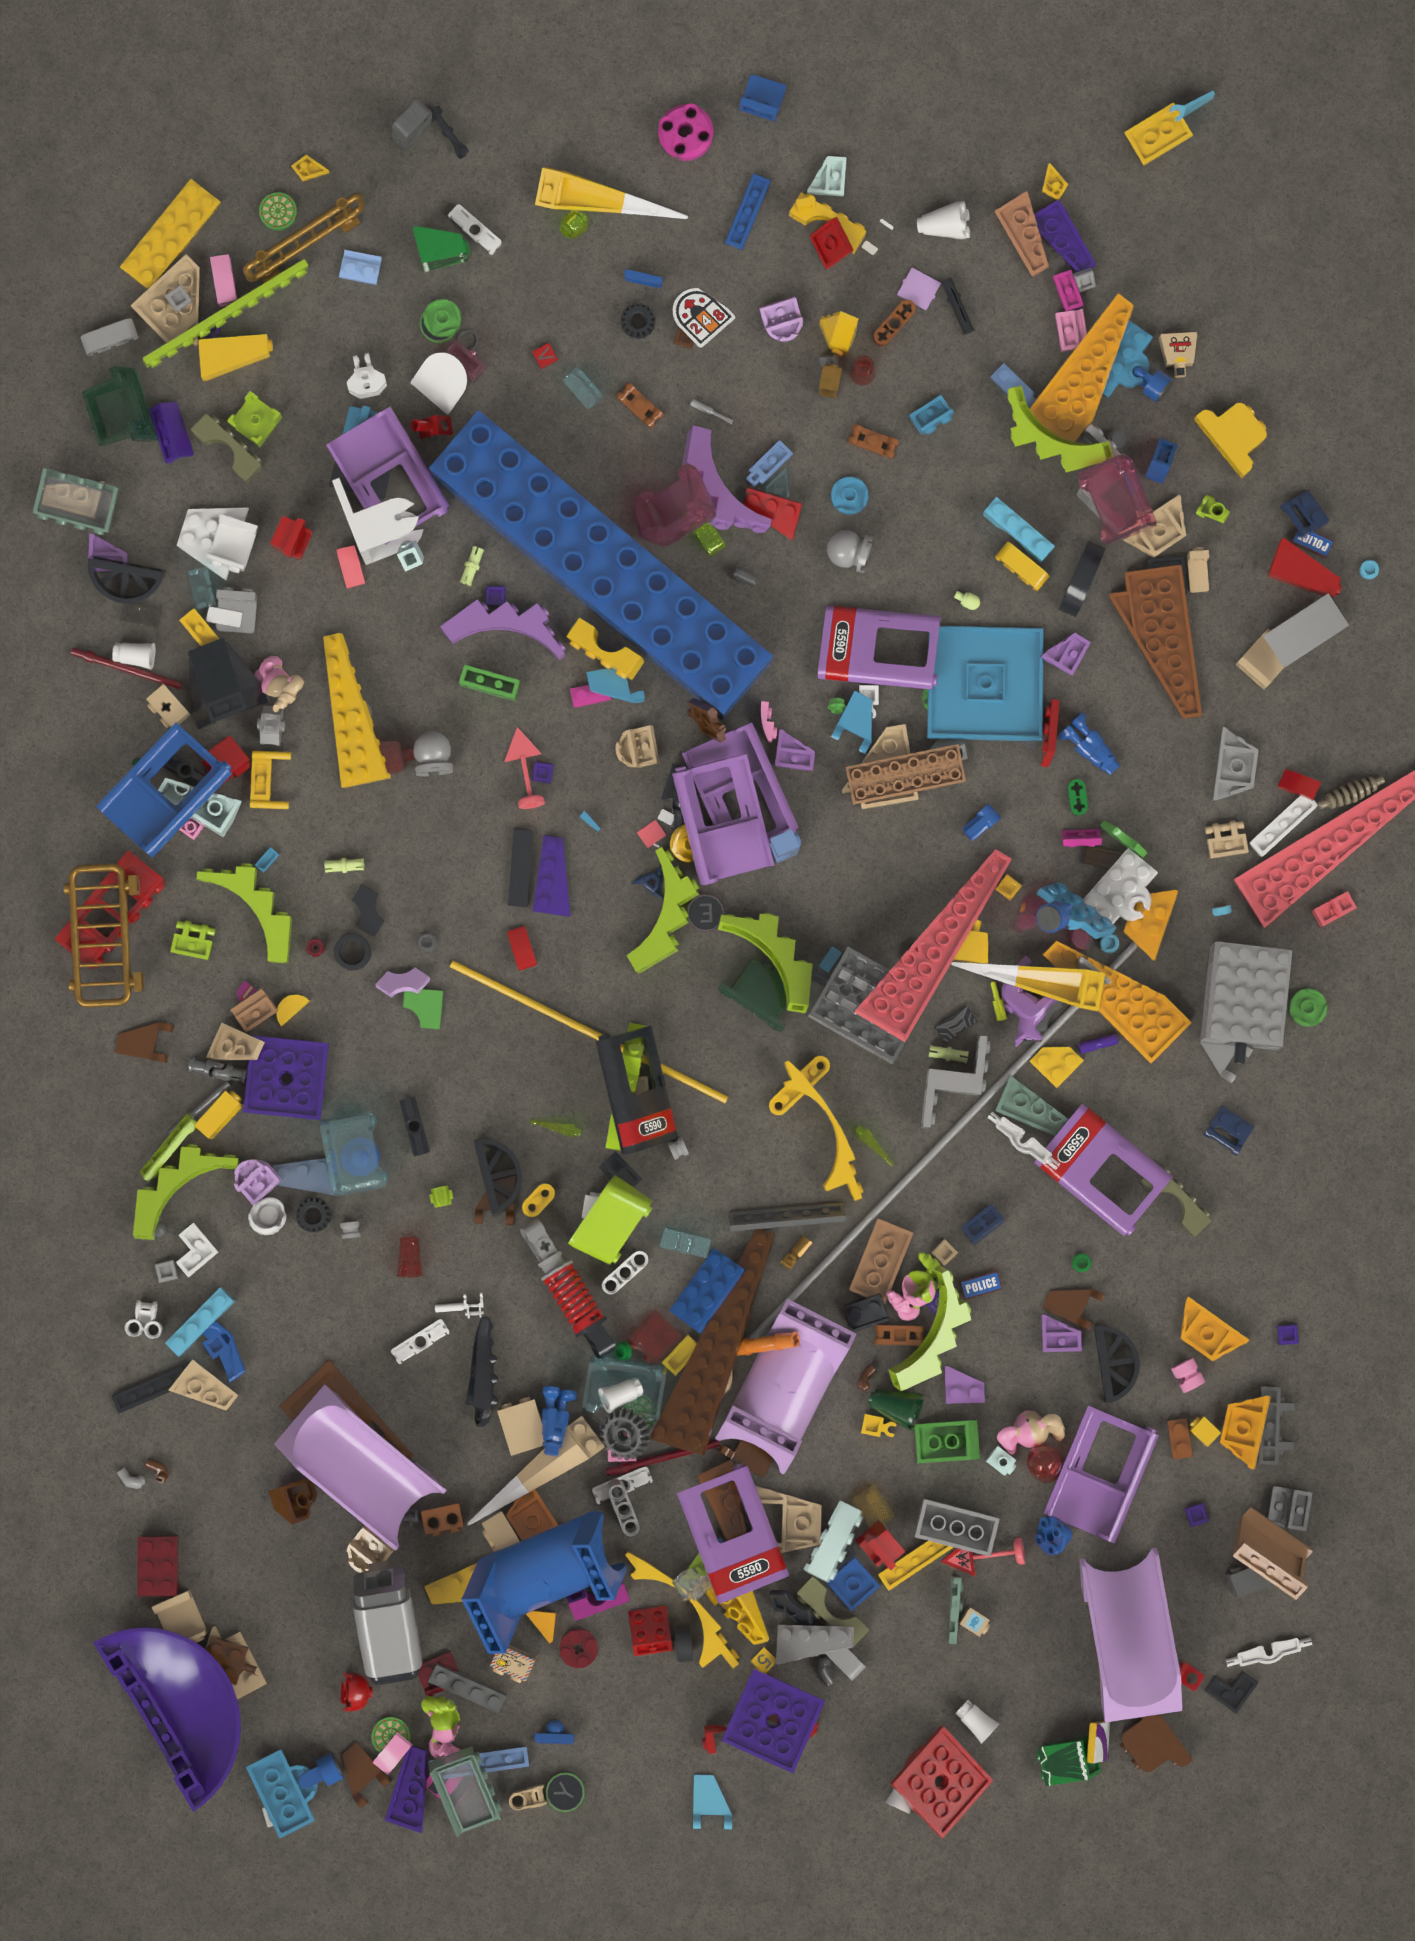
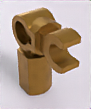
(797, 1251)

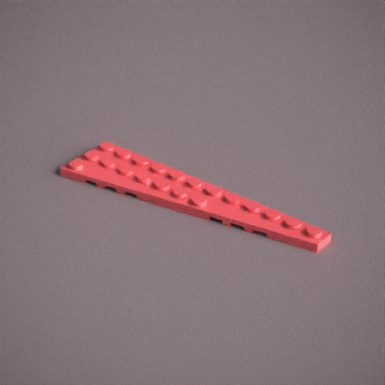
(910, 984)

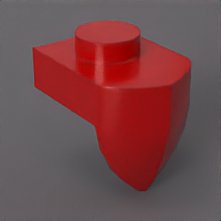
(708, 1742)

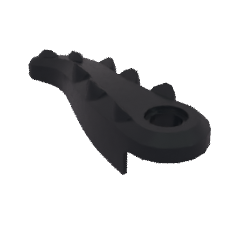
(482, 1374)

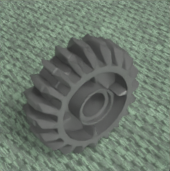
(615, 1440)

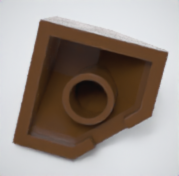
(294, 1500)

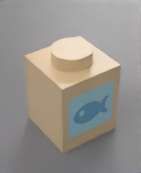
(974, 1621)

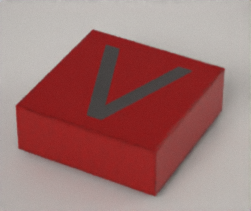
(545, 356)

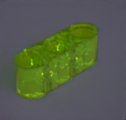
(709, 538)

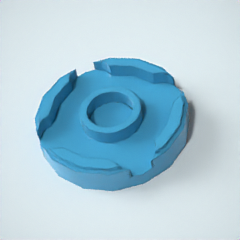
(845, 499)

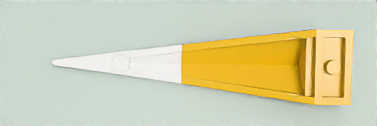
(572, 192)
(1071, 986)

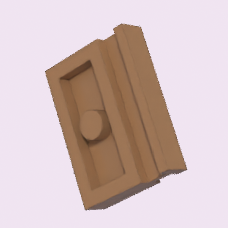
(254, 1010)

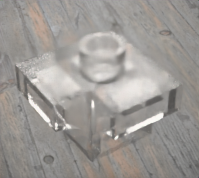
(691, 1584)

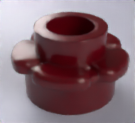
(310, 947)

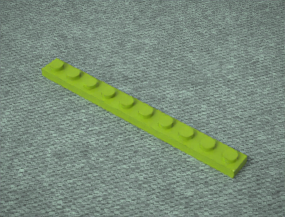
(219, 318)

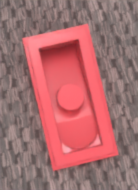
(350, 566)

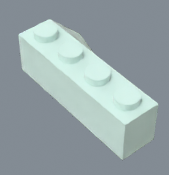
(214, 814)
(834, 1542)

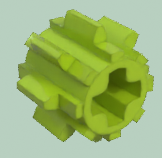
(441, 1196)

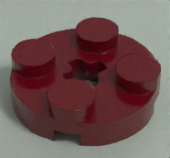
(568, 1653)

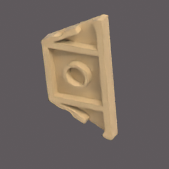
(1168, 531)

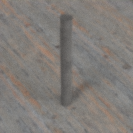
(205, 1102)

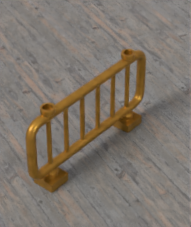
(346, 220)
(129, 982)

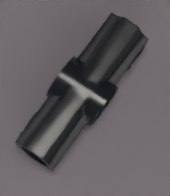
(177, 766)
(411, 1113)

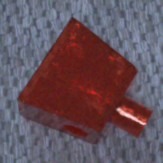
(395, 756)

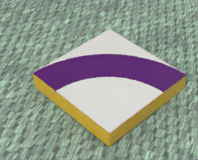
(1098, 1742)

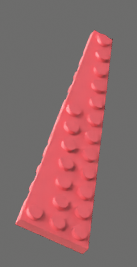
(1296, 869)

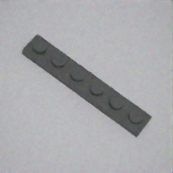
(787, 1216)

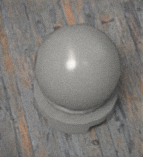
(848, 549)
(432, 753)

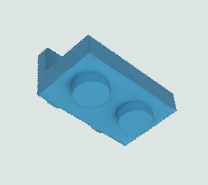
(931, 415)

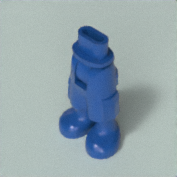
(1092, 746)
(555, 1420)

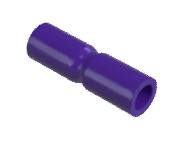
(1101, 1042)

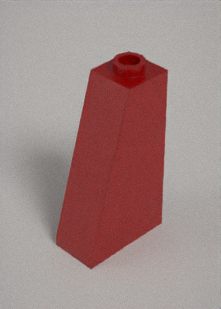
(1302, 571)

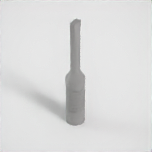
(708, 410)

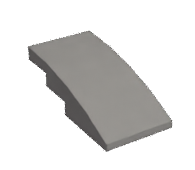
(1306, 630)

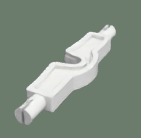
(1031, 1147)
(1258, 1654)

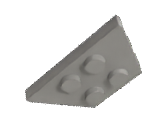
(1235, 766)

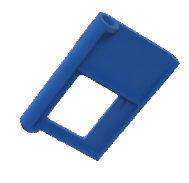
(143, 810)

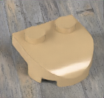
(638, 747)
(367, 1549)

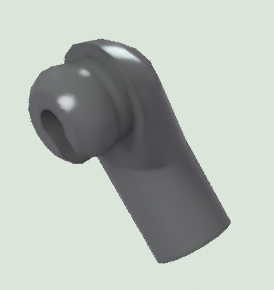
(823, 1671)

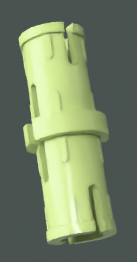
(472, 566)
(344, 865)
(948, 1054)

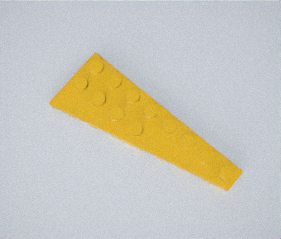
(355, 740)

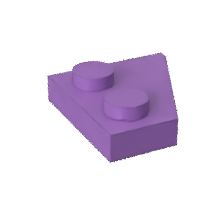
(962, 1388)

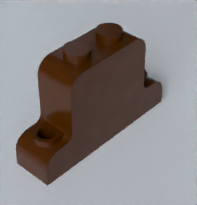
(1152, 1744)

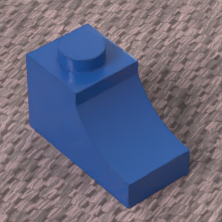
(1161, 461)

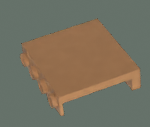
(1271, 1552)

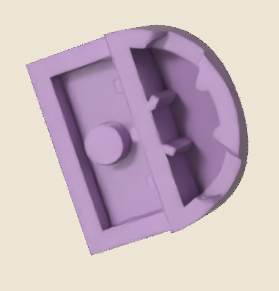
(782, 319)
(255, 1179)

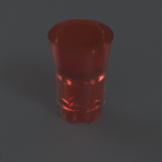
(860, 376)
(409, 1258)

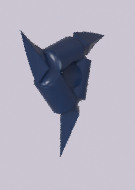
(644, 880)

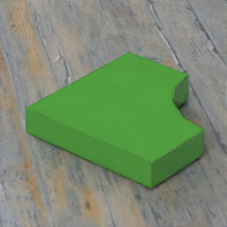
(426, 1005)

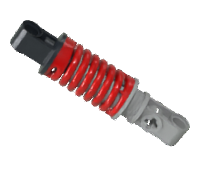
(564, 1284)

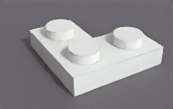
(200, 1250)

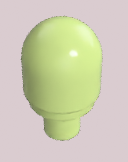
(968, 600)

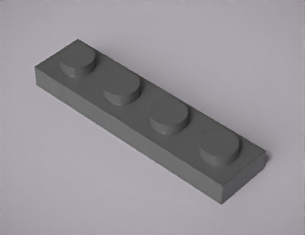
(467, 1687)

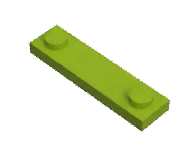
(185, 1127)

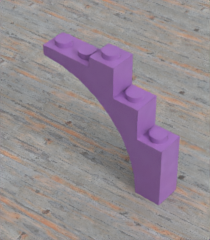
(728, 508)
(530, 623)

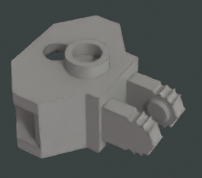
(271, 726)

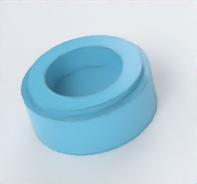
(1369, 569)
(1221, 910)
(1109, 943)

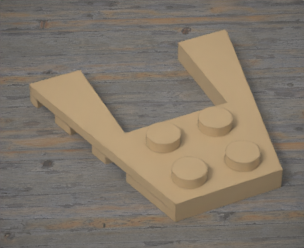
(799, 1520)

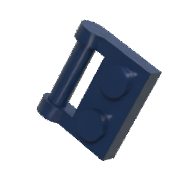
(1310, 512)
(1231, 1124)

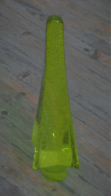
(565, 1129)
(866, 1137)

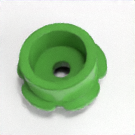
(836, 705)

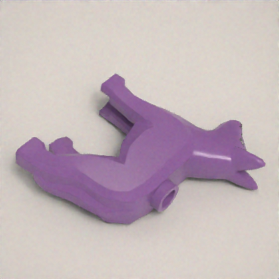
(1027, 1008)

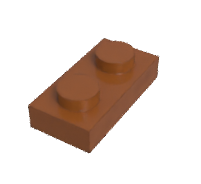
(1179, 1438)

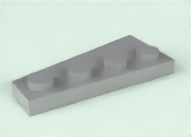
(800, 1642)

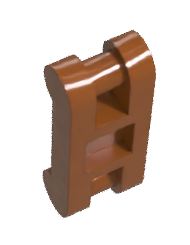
(639, 405)
(873, 441)
(899, 1335)

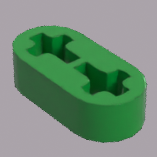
(1082, 797)

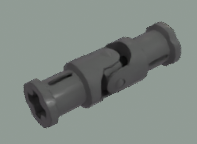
(221, 1071)

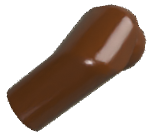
(864, 1377)
(159, 1468)

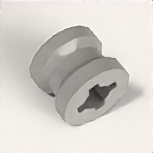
(678, 1148)
(350, 1230)

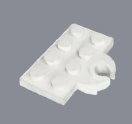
(1123, 888)

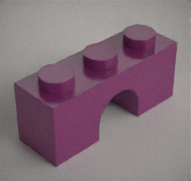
(585, 1604)

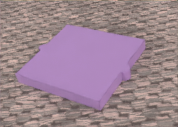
(919, 288)

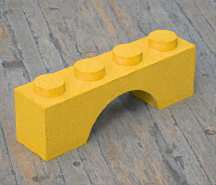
(854, 231)
(623, 661)

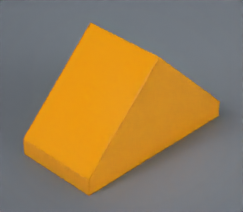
(544, 1622)

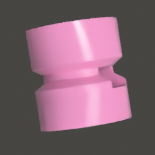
(1188, 1375)

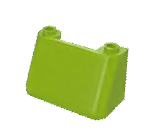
(611, 1221)

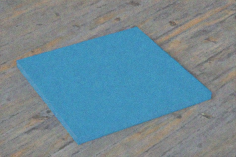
(987, 684)

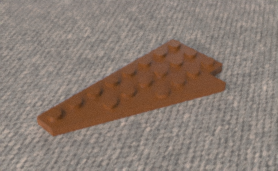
(1159, 622)

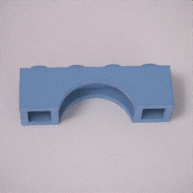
(785, 845)

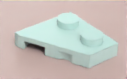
(830, 178)

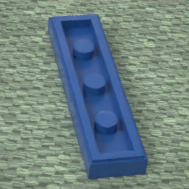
(747, 211)

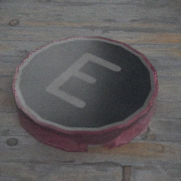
(705, 912)

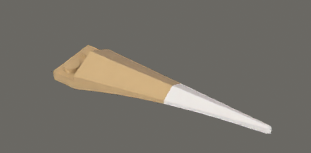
(578, 1446)

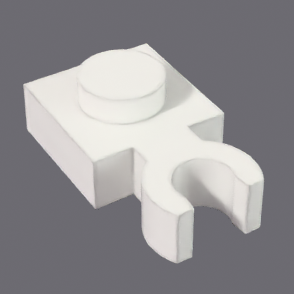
(871, 692)

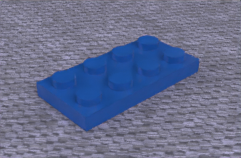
(707, 1290)

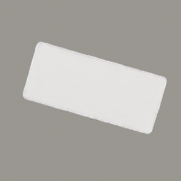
(224, 616)

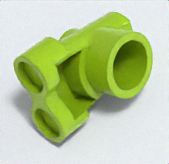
(1210, 507)

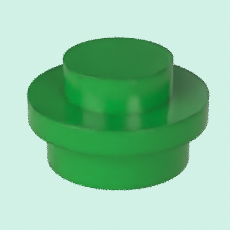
(1081, 1262)
(623, 1351)

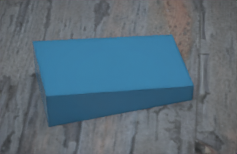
(584, 816)
(266, 860)
(830, 959)

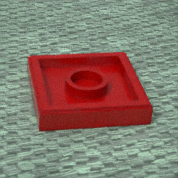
(831, 243)

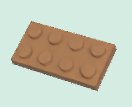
(881, 1260)

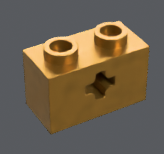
(830, 381)

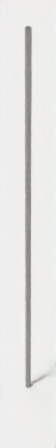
(931, 1154)

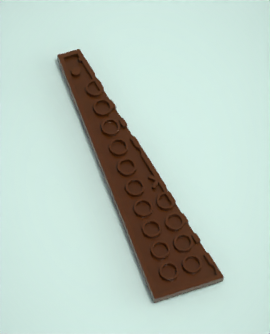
(701, 1387)

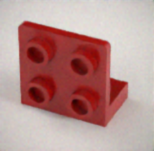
(650, 1630)

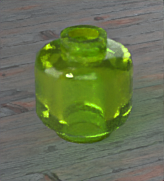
(574, 224)

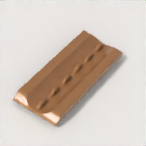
(905, 774)

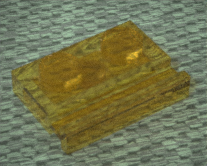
(873, 1506)

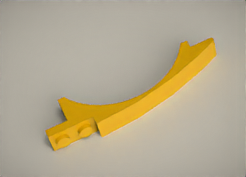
(842, 1172)
(713, 1643)

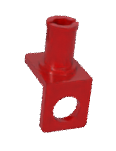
(432, 426)
(1185, 1669)

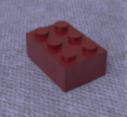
(158, 1565)

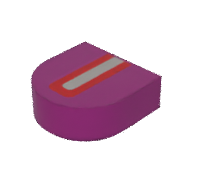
(245, 991)

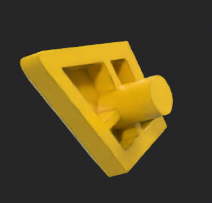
(308, 168)
(1054, 184)

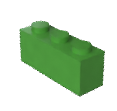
(489, 683)

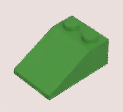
(947, 1441)

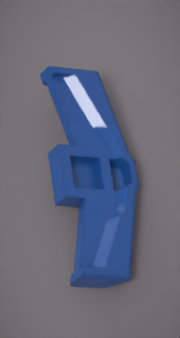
(221, 1343)

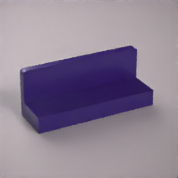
(170, 431)

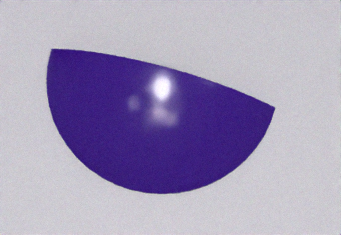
(183, 1703)

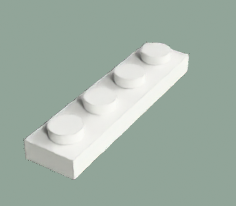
(1282, 825)

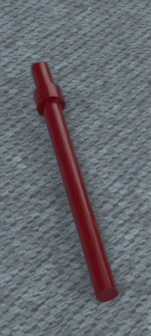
(91, 657)
(625, 1467)

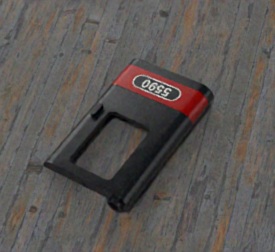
(640, 1118)

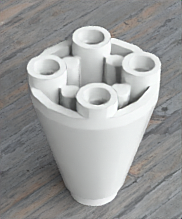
(946, 221)

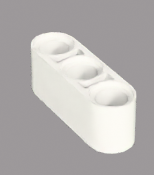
(615, 1275)

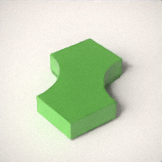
(1120, 836)

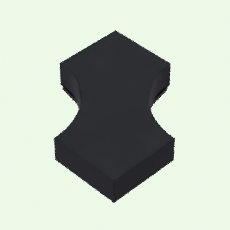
(366, 902)
(799, 1613)

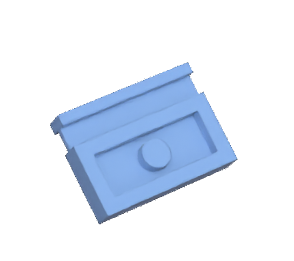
(360, 267)

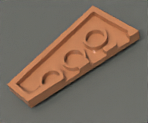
(1023, 231)

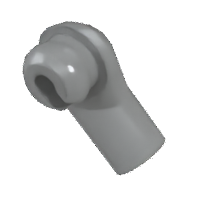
(130, 1481)

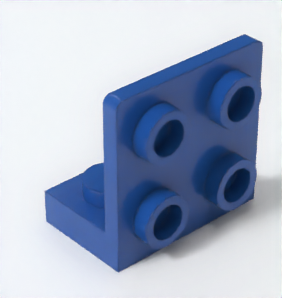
(762, 97)

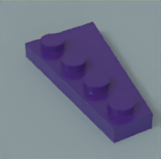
(1062, 235)
(409, 1793)

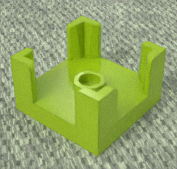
(255, 420)

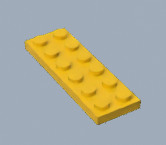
(170, 234)

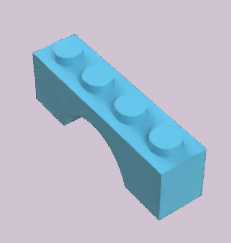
(1019, 529)
(199, 1322)

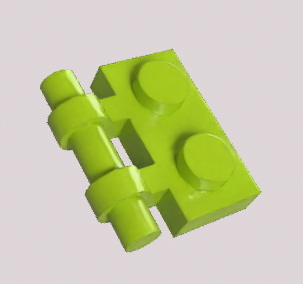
(193, 946)

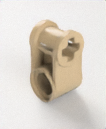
(529, 1797)

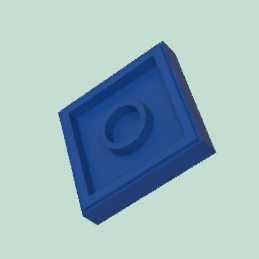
(853, 1584)

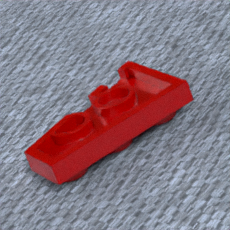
(781, 510)
(1050, 732)

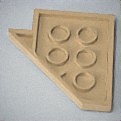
(159, 313)

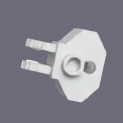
(366, 377)

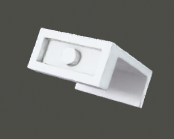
(232, 544)

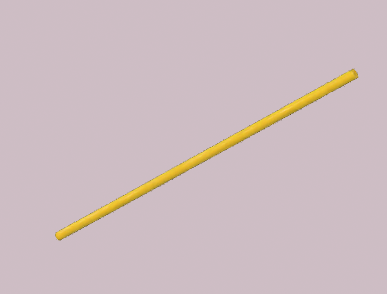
(578, 1026)

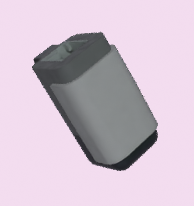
(386, 1624)

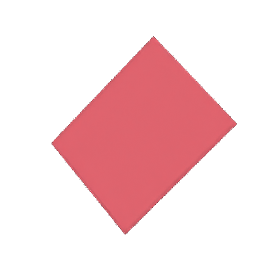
(651, 833)

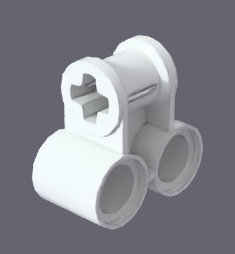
(145, 1319)

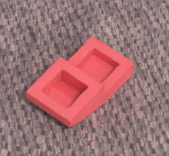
(1334, 909)

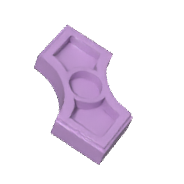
(395, 983)

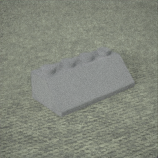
(956, 1527)

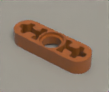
(907, 315)

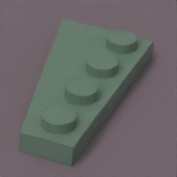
(1029, 1108)

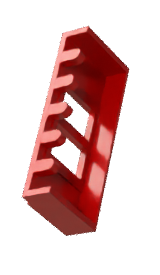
(149, 884)

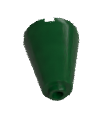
(898, 1406)

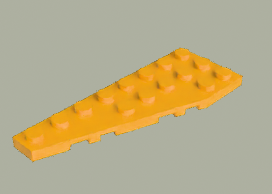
(1076, 390)
(1134, 1010)

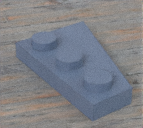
(306, 1175)

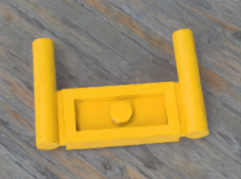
(262, 779)

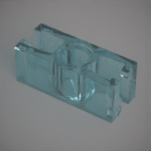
(685, 1243)

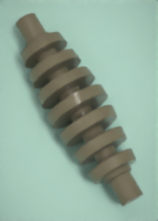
(1351, 792)

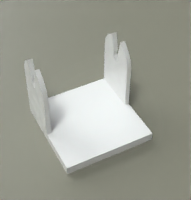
(380, 525)

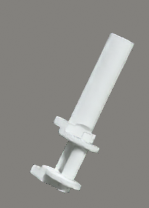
(461, 1306)

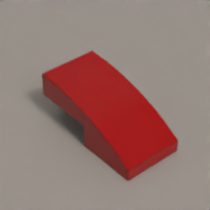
(1299, 784)
(521, 948)

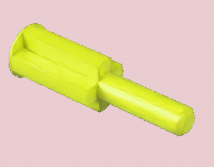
(998, 1003)

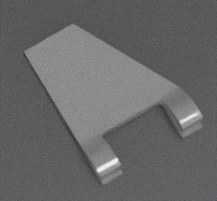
(1221, 1056)

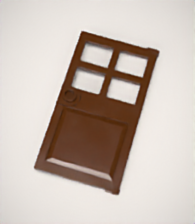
(338, 1383)

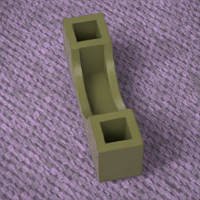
(210, 432)
(1193, 1217)
(813, 1593)

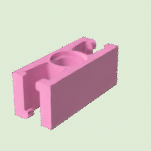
(223, 280)

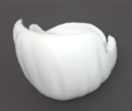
(267, 1216)

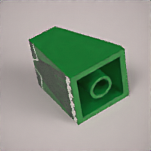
(440, 248)
(1066, 1761)

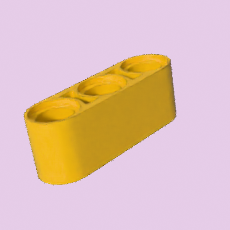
(1022, 565)

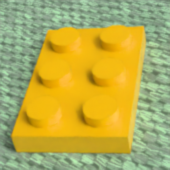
(1158, 134)

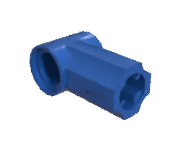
(985, 819)

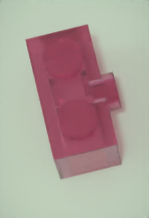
(469, 360)

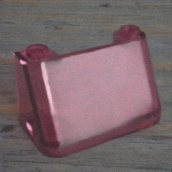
(1118, 498)
(675, 510)
(1026, 919)

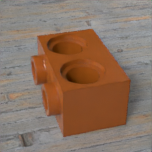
(441, 1514)

